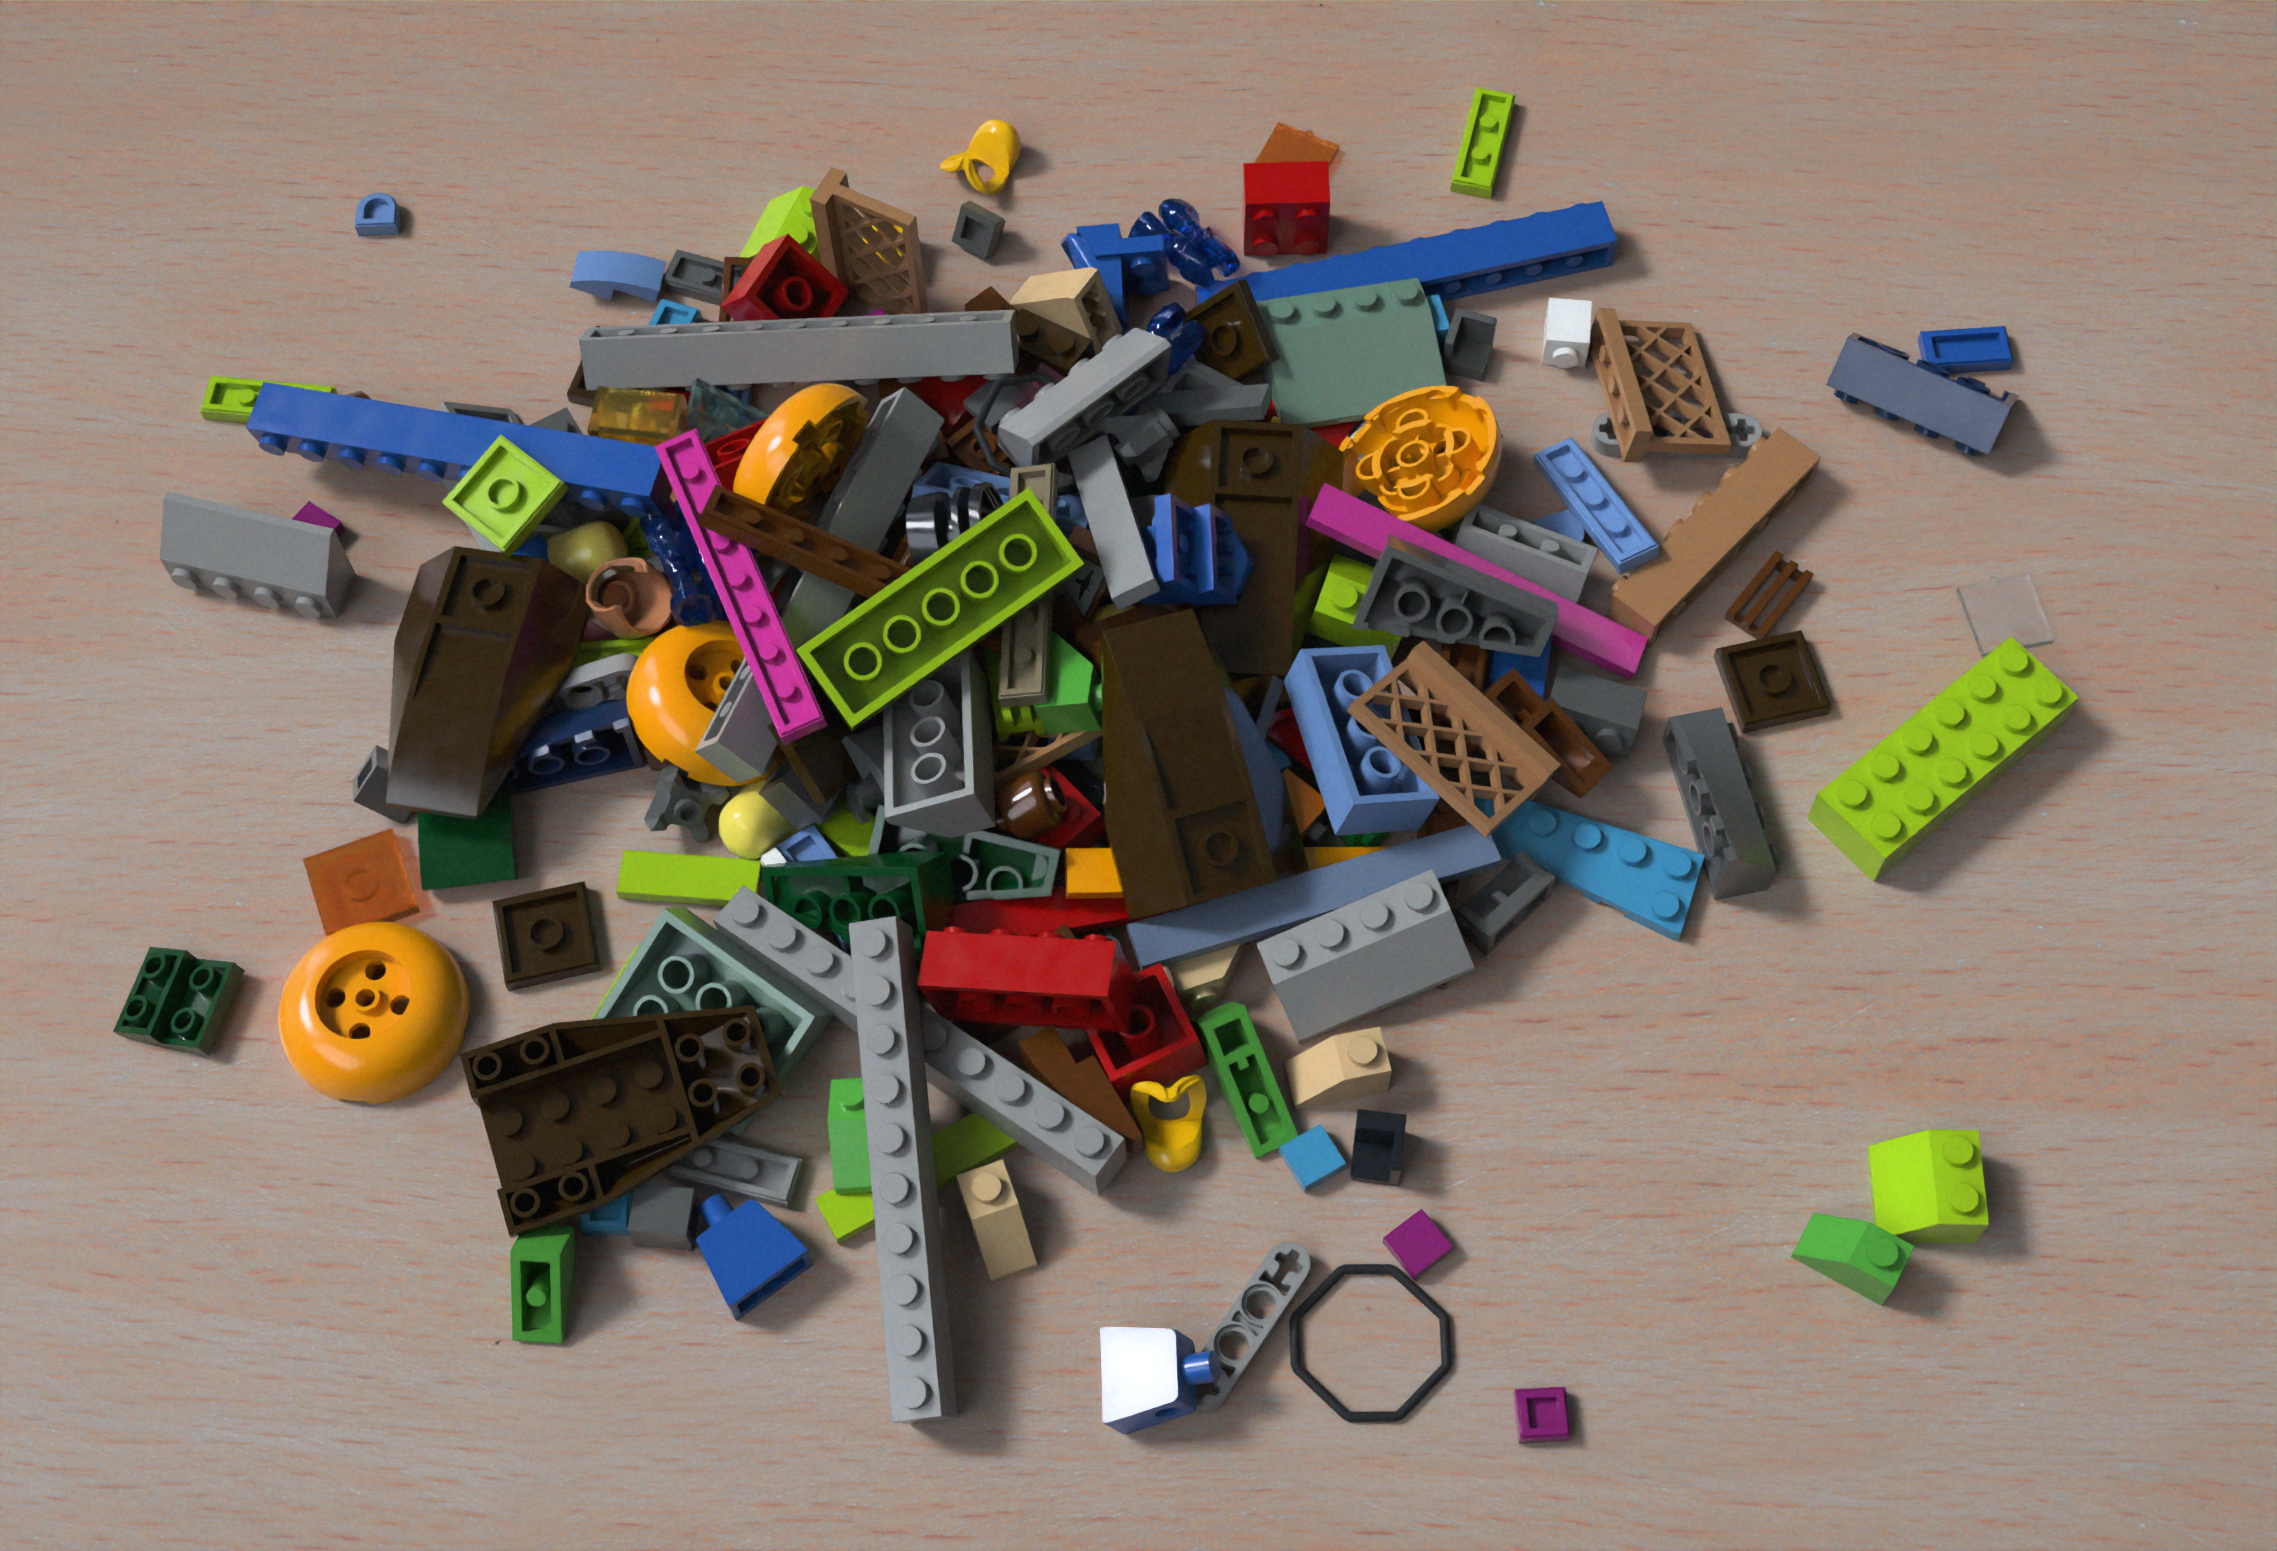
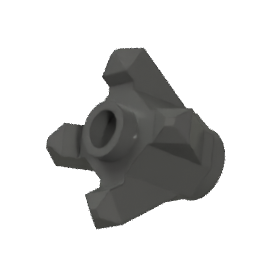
(1142, 440)
(683, 802)

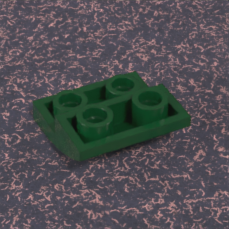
(468, 851)
(179, 1001)

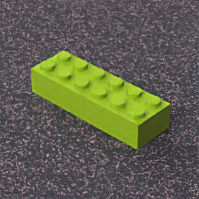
(940, 609)
(1941, 758)

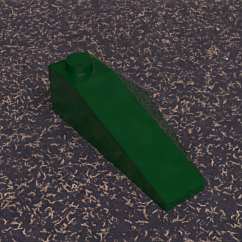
(981, 862)

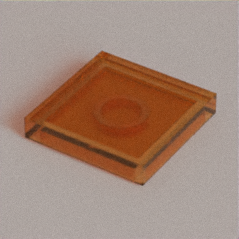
(361, 883)

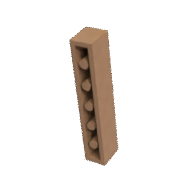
(1713, 535)

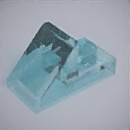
(718, 412)

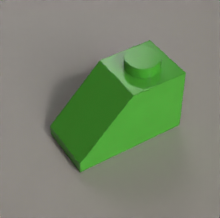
(1073, 692)
(848, 1137)
(1854, 1254)
(542, 1283)

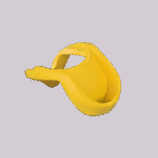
(994, 145)
(1176, 1142)

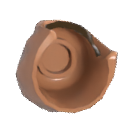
(630, 597)

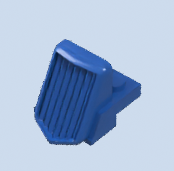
(1123, 263)
(1195, 554)

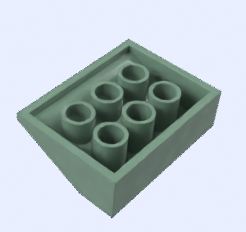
(1349, 350)
(696, 967)

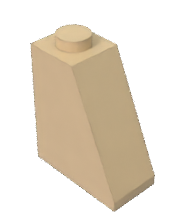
(1072, 300)

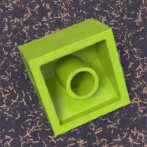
(783, 215)
(1339, 603)
(1929, 1186)

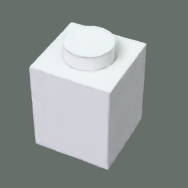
(1567, 332)

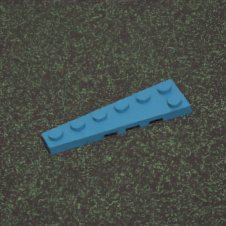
(1606, 863)

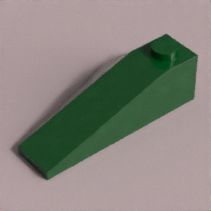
(865, 888)

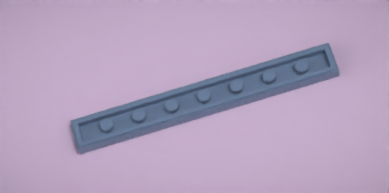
(1306, 896)

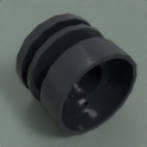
(939, 519)

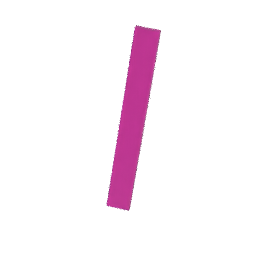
(743, 595)
(1576, 628)

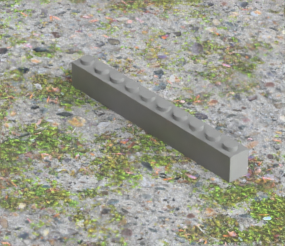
(802, 351)
(859, 511)
(953, 1059)
(902, 1172)

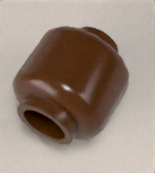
(1030, 805)

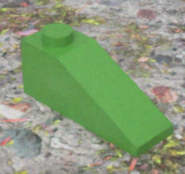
(1244, 1077)

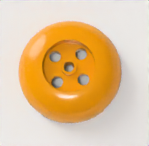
(801, 442)
(1409, 471)
(674, 706)
(401, 1049)

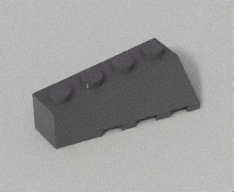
(1450, 602)
(1720, 803)

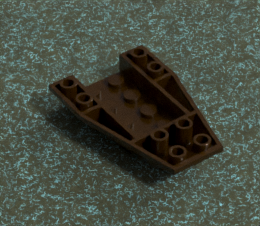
(1268, 485)
(475, 674)
(1186, 773)
(611, 1103)

